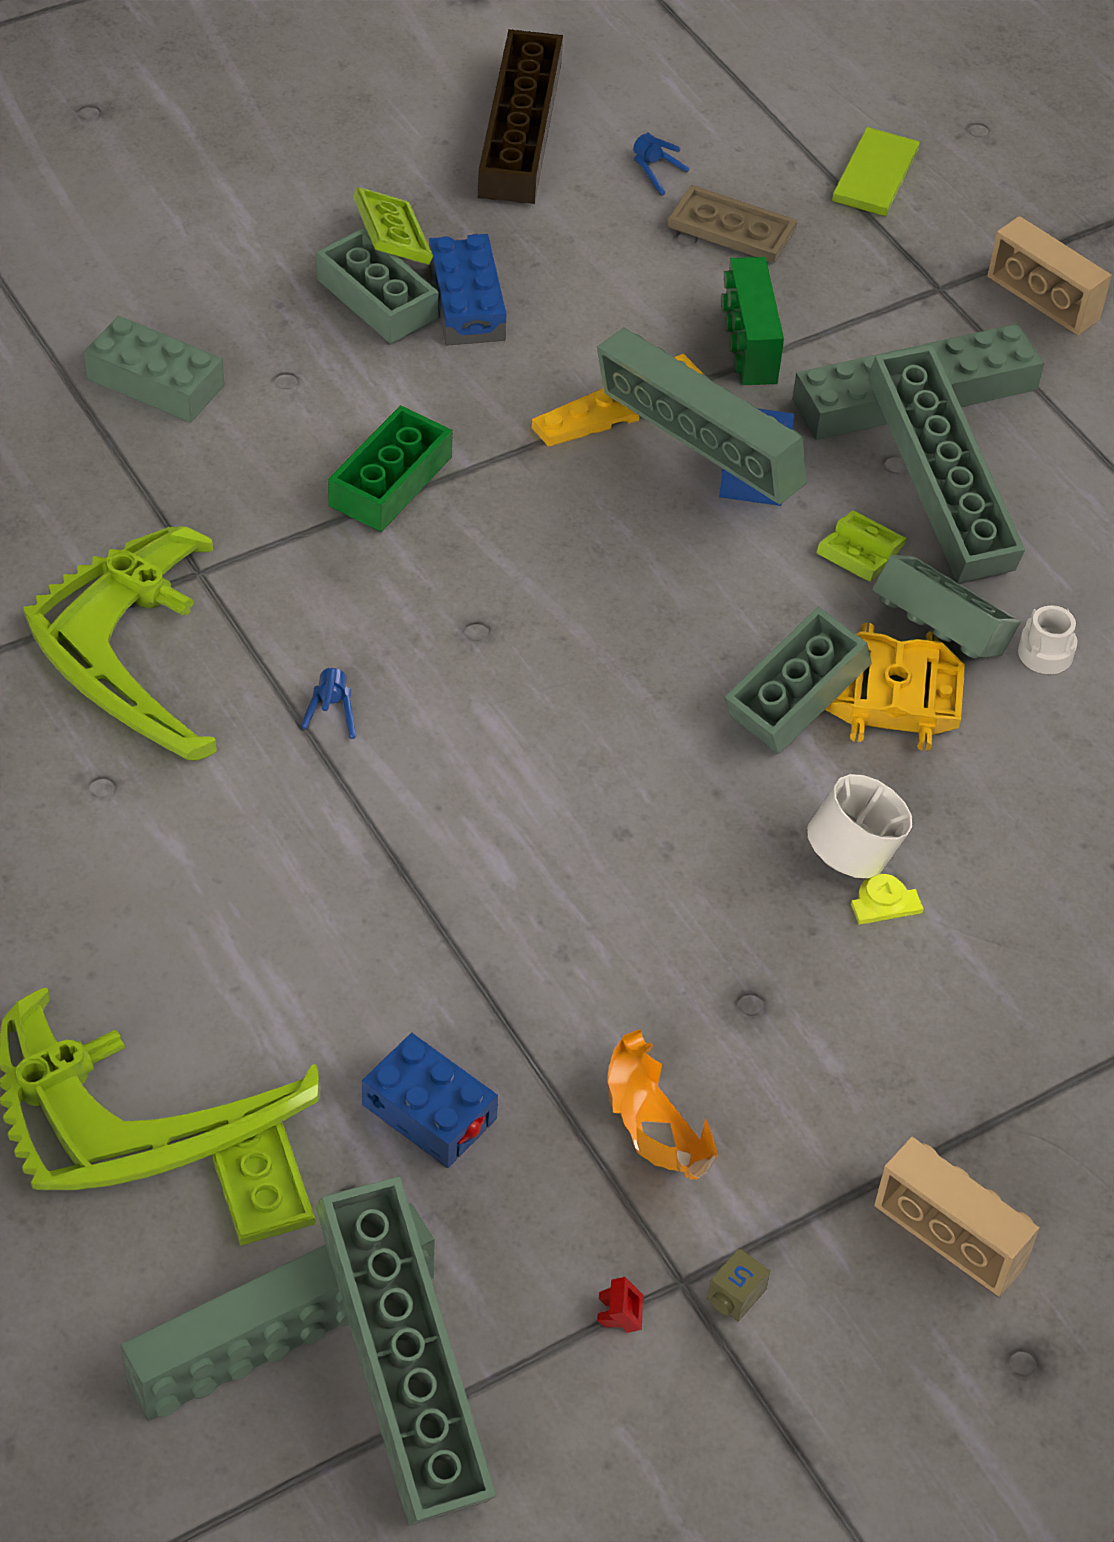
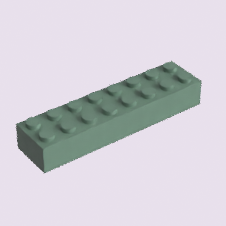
(978, 366)
(703, 415)
(945, 464)
(241, 1330)
(404, 1351)

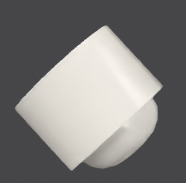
(859, 826)

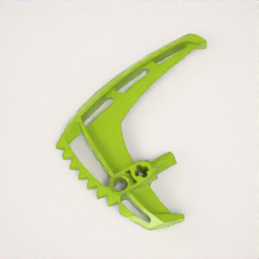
(89, 621)
(94, 1133)

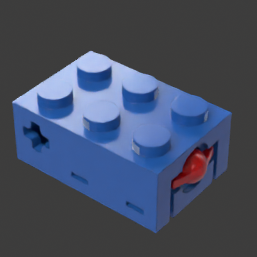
(429, 1100)

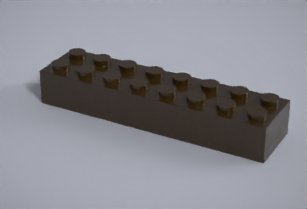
(520, 117)

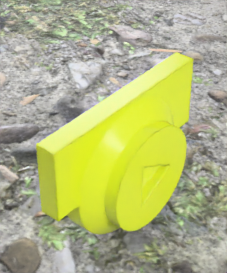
(884, 899)

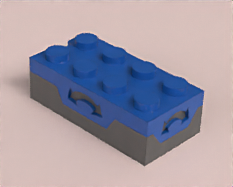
(468, 290)

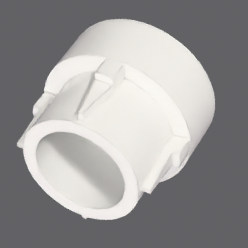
(1048, 640)

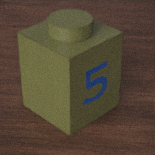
(738, 1285)

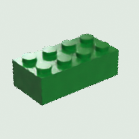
(752, 321)
(390, 468)

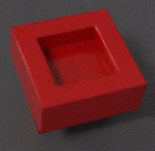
(624, 1304)

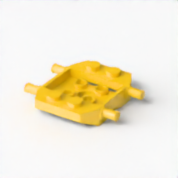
(901, 704)

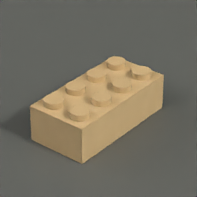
(1049, 275)
(956, 1216)

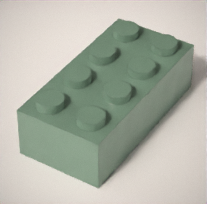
(377, 286)
(154, 368)
(945, 606)
(798, 680)

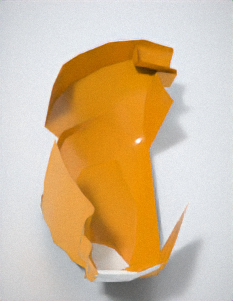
(636, 1095)

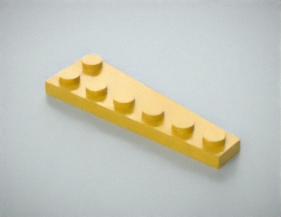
(586, 415)

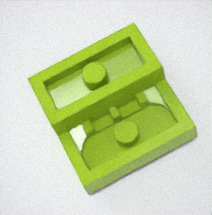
(861, 545)

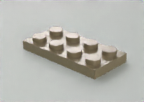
(732, 223)

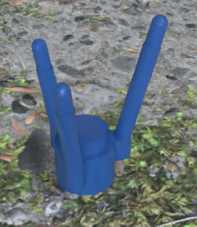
(649, 150)
(331, 689)

